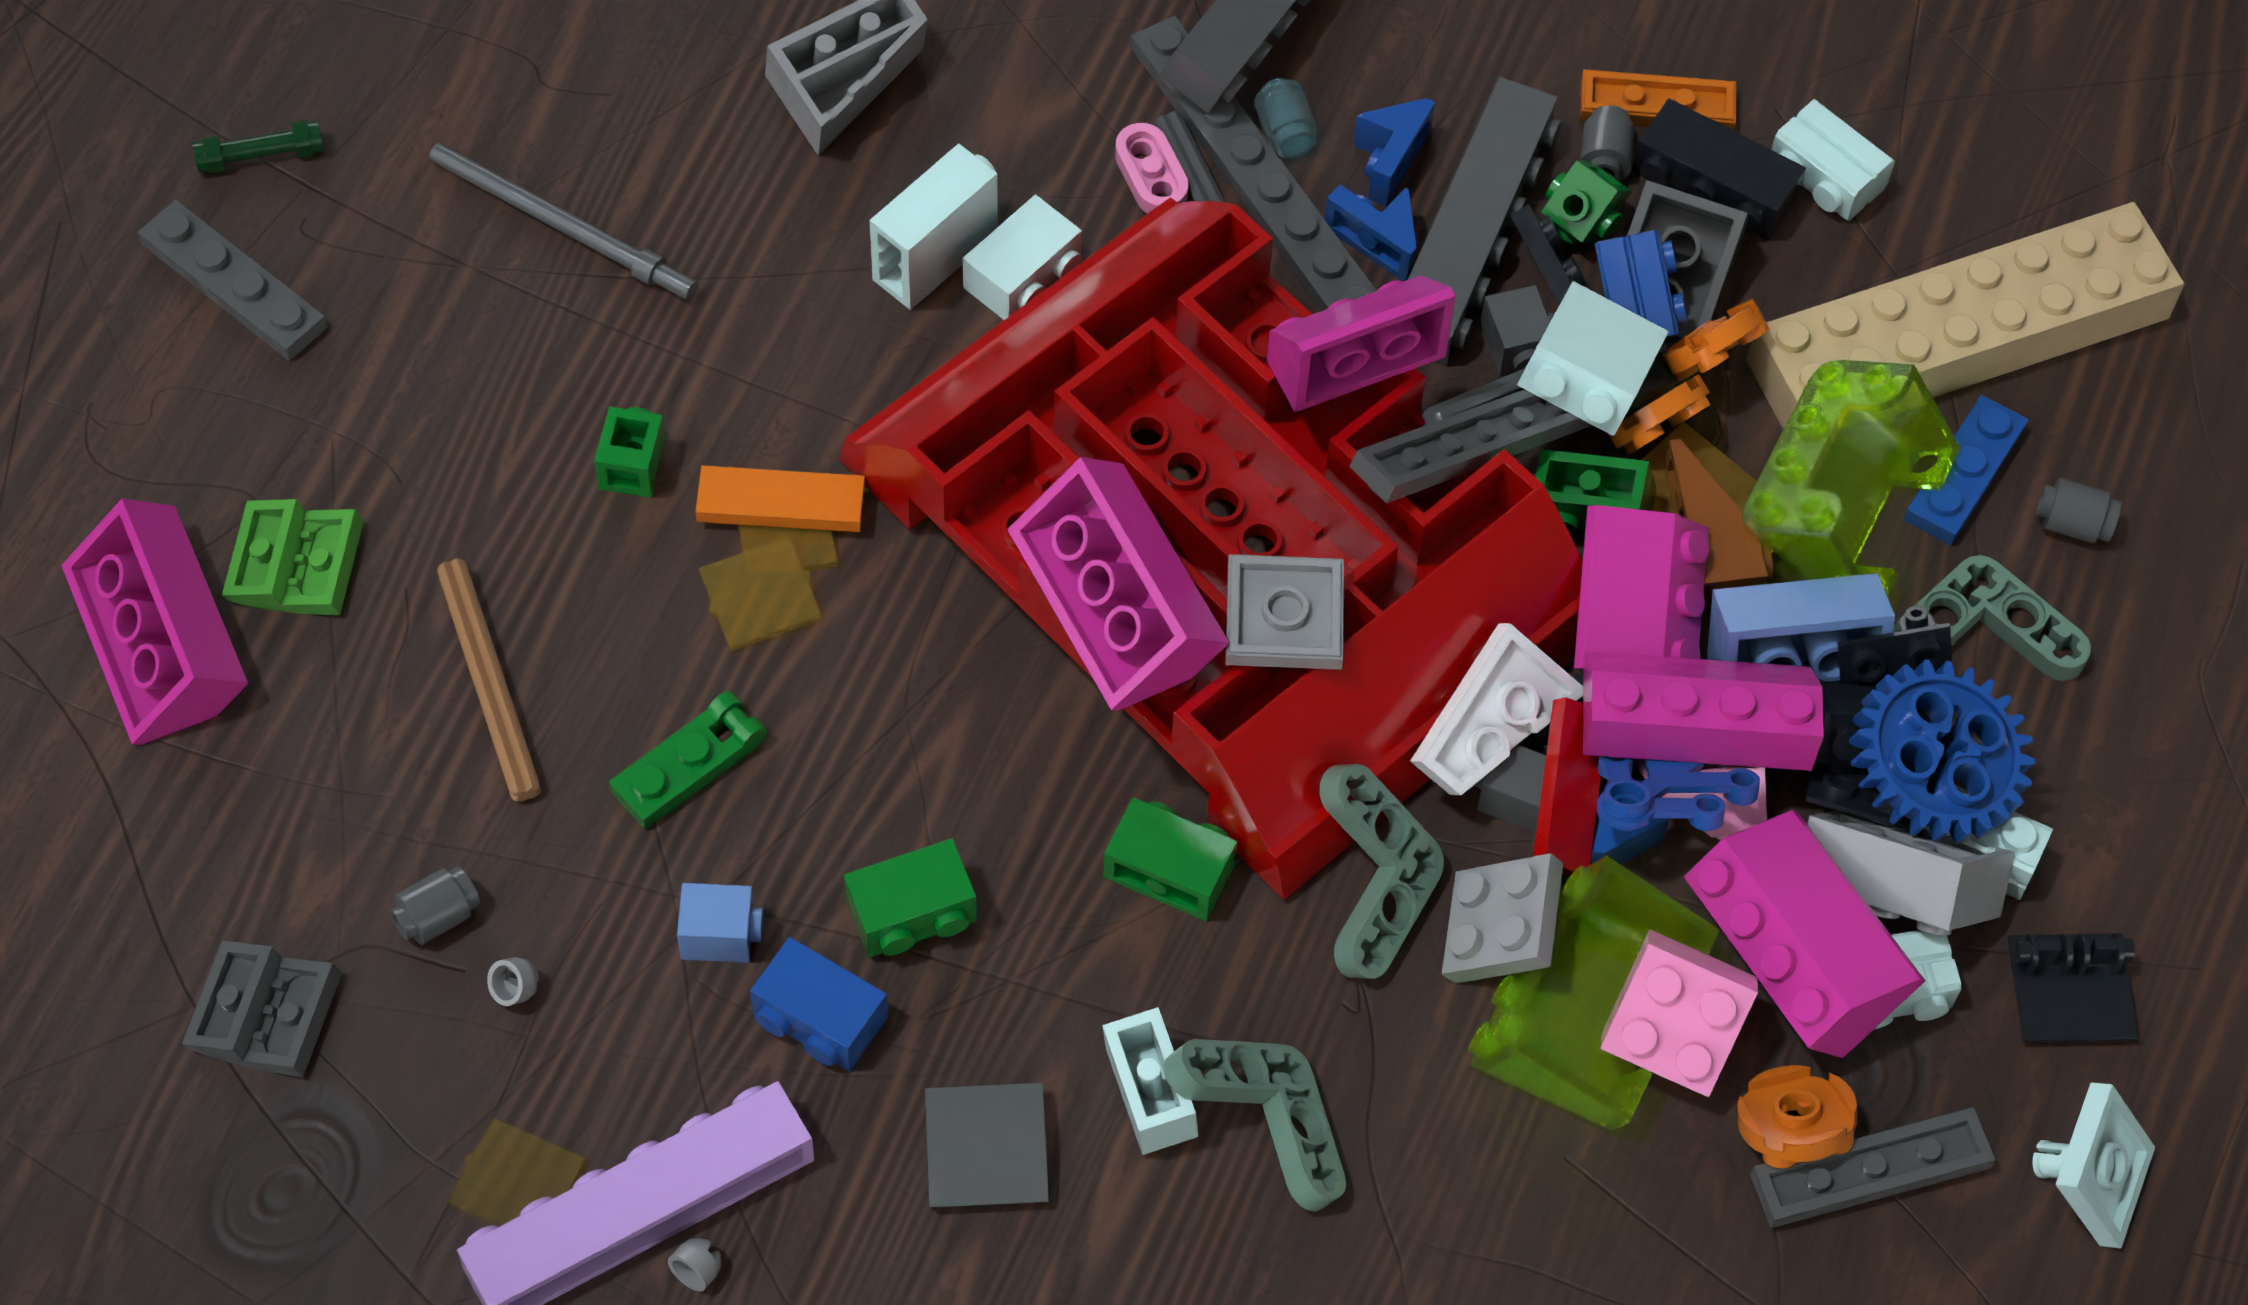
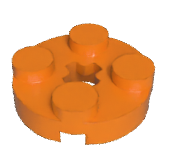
(1709, 343)
(1675, 406)
(1825, 1121)

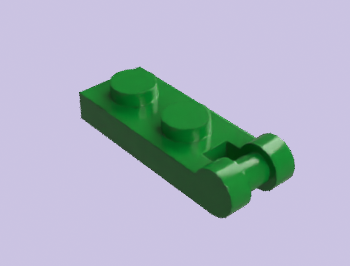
(687, 760)

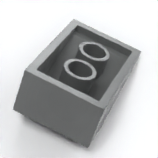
(1703, 244)

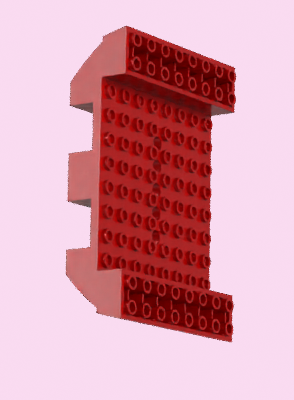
(1175, 340)

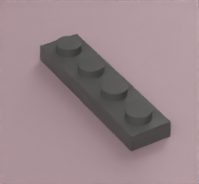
(232, 280)
(1875, 1168)

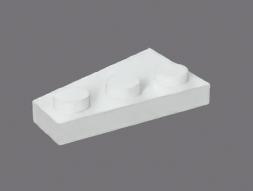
(1493, 710)

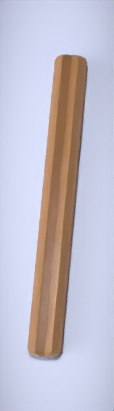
(489, 680)

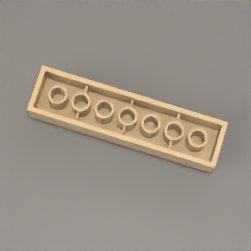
(1982, 310)

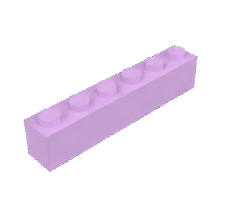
(638, 1201)

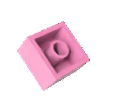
(1679, 1013)

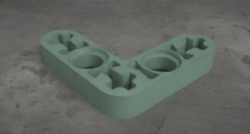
(1990, 607)
(1394, 861)
(1308, 1165)

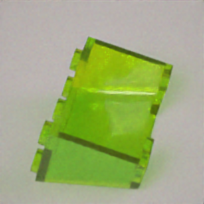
(1838, 460)
(1554, 1017)

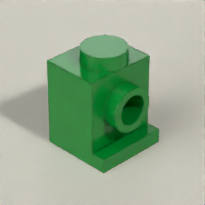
(629, 451)

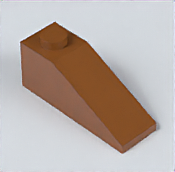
(1734, 549)

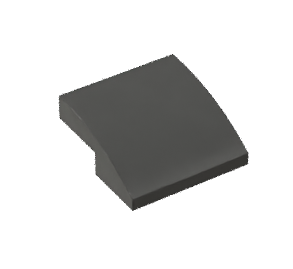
(262, 1008)
(986, 1145)

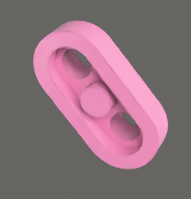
(1155, 173)

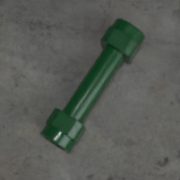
(303, 138)

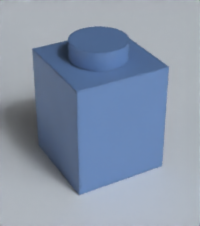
(718, 922)

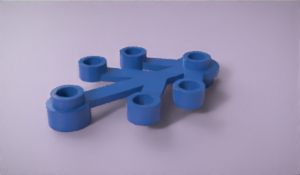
(1634, 804)

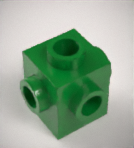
(1585, 203)

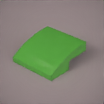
(293, 557)

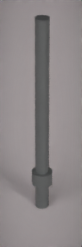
(644, 264)

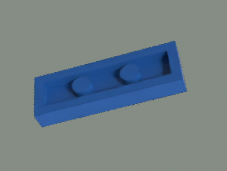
(1984, 446)

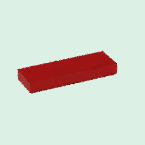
(1567, 791)

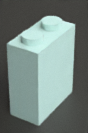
(933, 225)
(1593, 358)

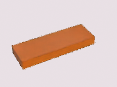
(1646, 94)
(780, 498)

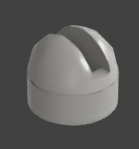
(512, 990)
(695, 1264)

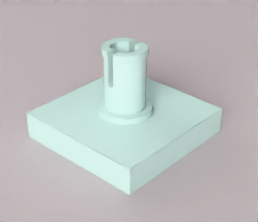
(2101, 1165)

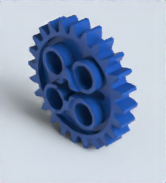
(1988, 771)

